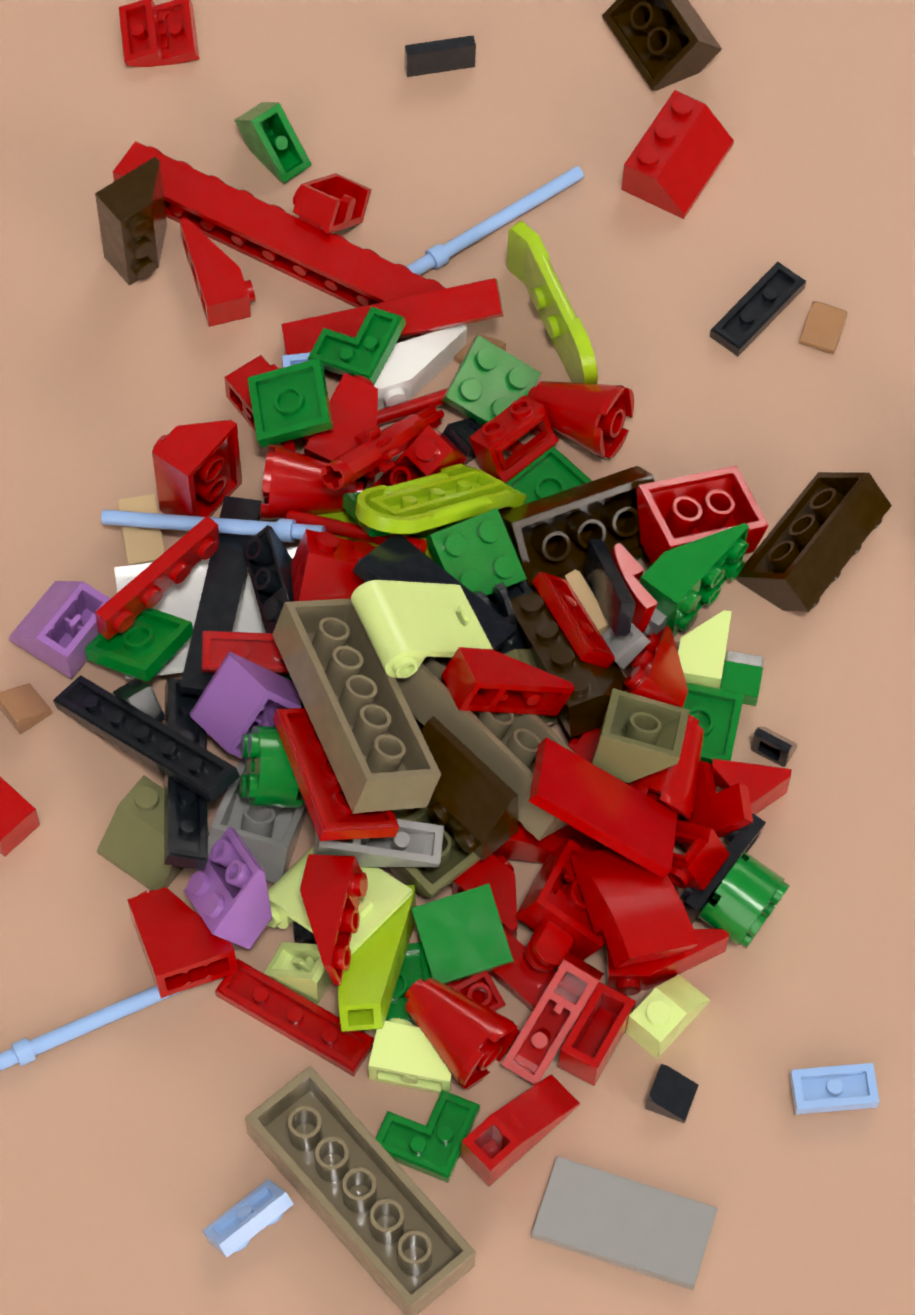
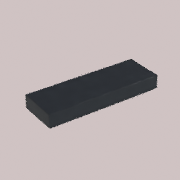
(757, 309)
(609, 587)

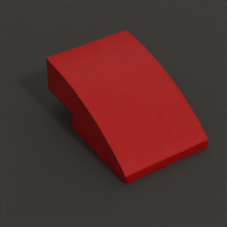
(632, 908)

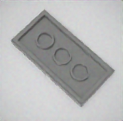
(624, 1222)

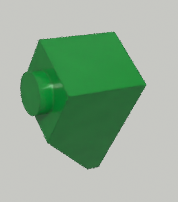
(273, 140)

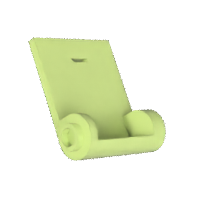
(416, 622)
(382, 899)

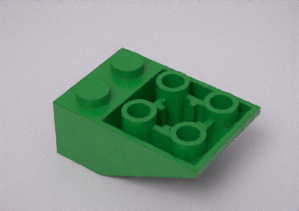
(694, 574)

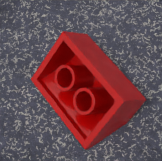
(677, 155)
(197, 467)
(695, 507)
(325, 566)

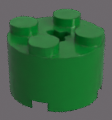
(268, 774)
(744, 899)

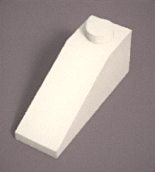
(417, 363)

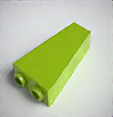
(374, 971)

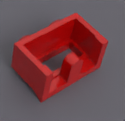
(331, 202)
(503, 434)
(703, 856)

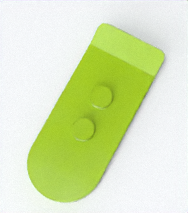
(531, 265)
(434, 500)

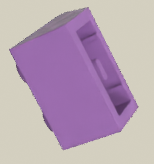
(61, 625)
(241, 698)
(231, 892)

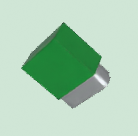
(742, 675)

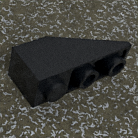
(270, 574)

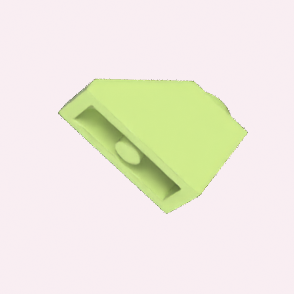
(704, 651)
(665, 1014)
(407, 1058)

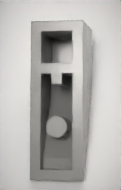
(414, 846)

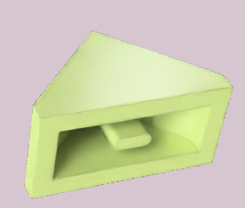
(300, 970)

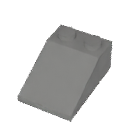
(266, 831)

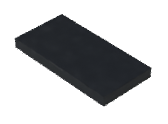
(402, 561)

